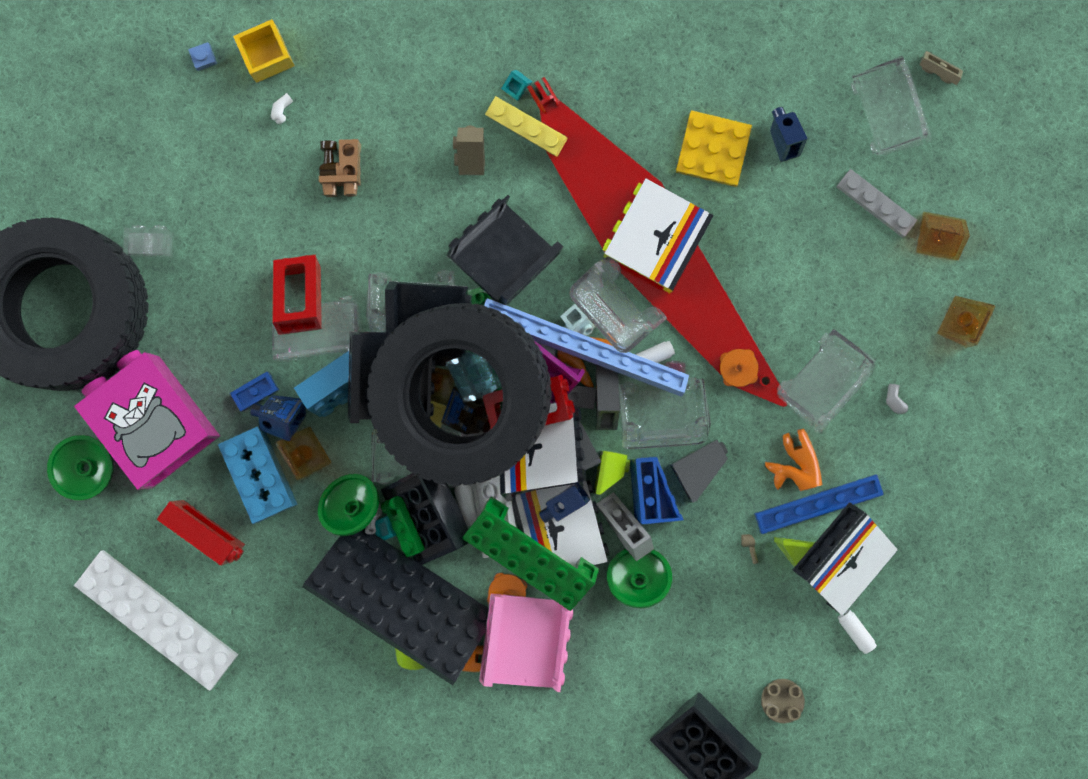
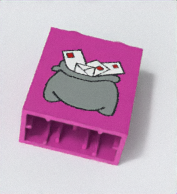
(145, 419)

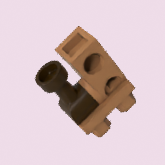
(340, 173)

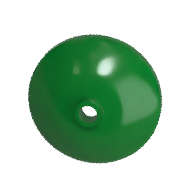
(67, 470)
(340, 500)
(650, 569)

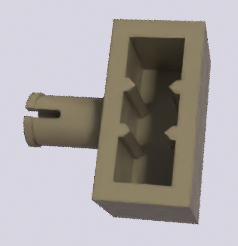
(470, 150)

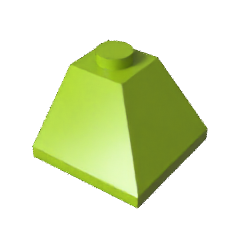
(610, 470)
(793, 549)

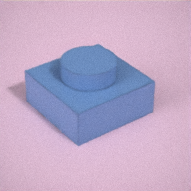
(202, 56)

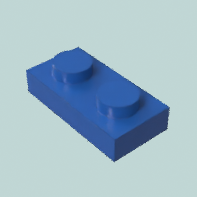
(254, 391)

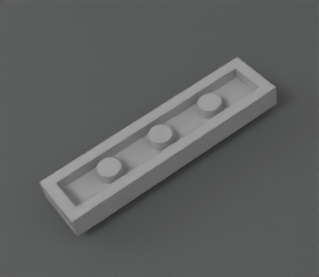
(876, 203)

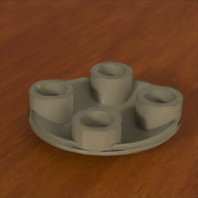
(783, 701)

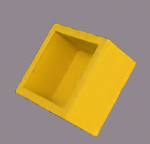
(263, 51)

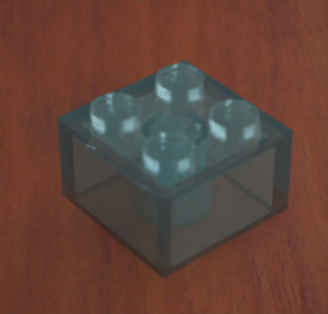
(473, 376)

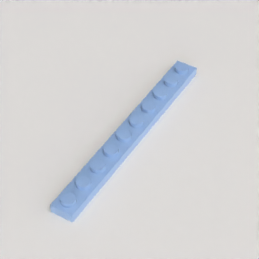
(596, 351)

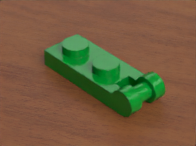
(403, 525)

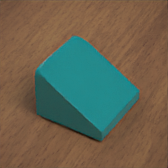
(516, 84)
(384, 528)

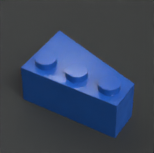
(651, 493)

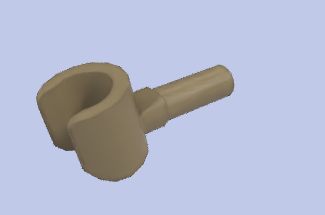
(748, 541)

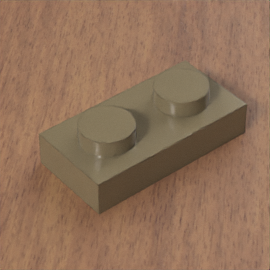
(946, 71)

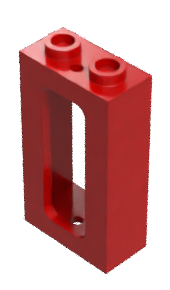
(311, 317)
(558, 386)
(201, 532)

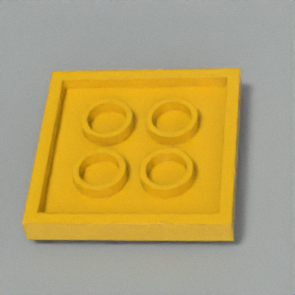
(713, 148)

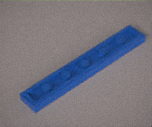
(818, 504)

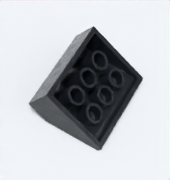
(433, 515)
(705, 743)

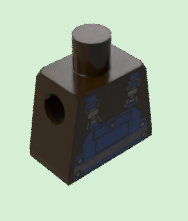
(467, 416)

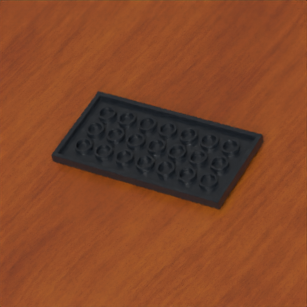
(400, 602)

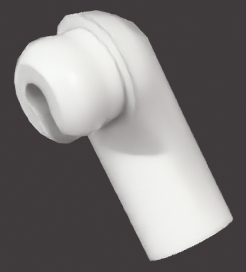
(278, 108)

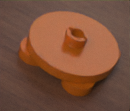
(738, 368)
(507, 585)

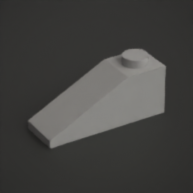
(625, 526)

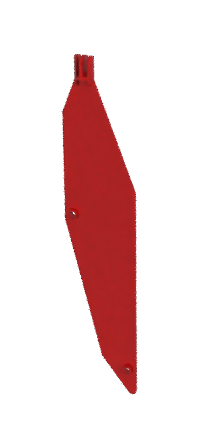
(602, 184)

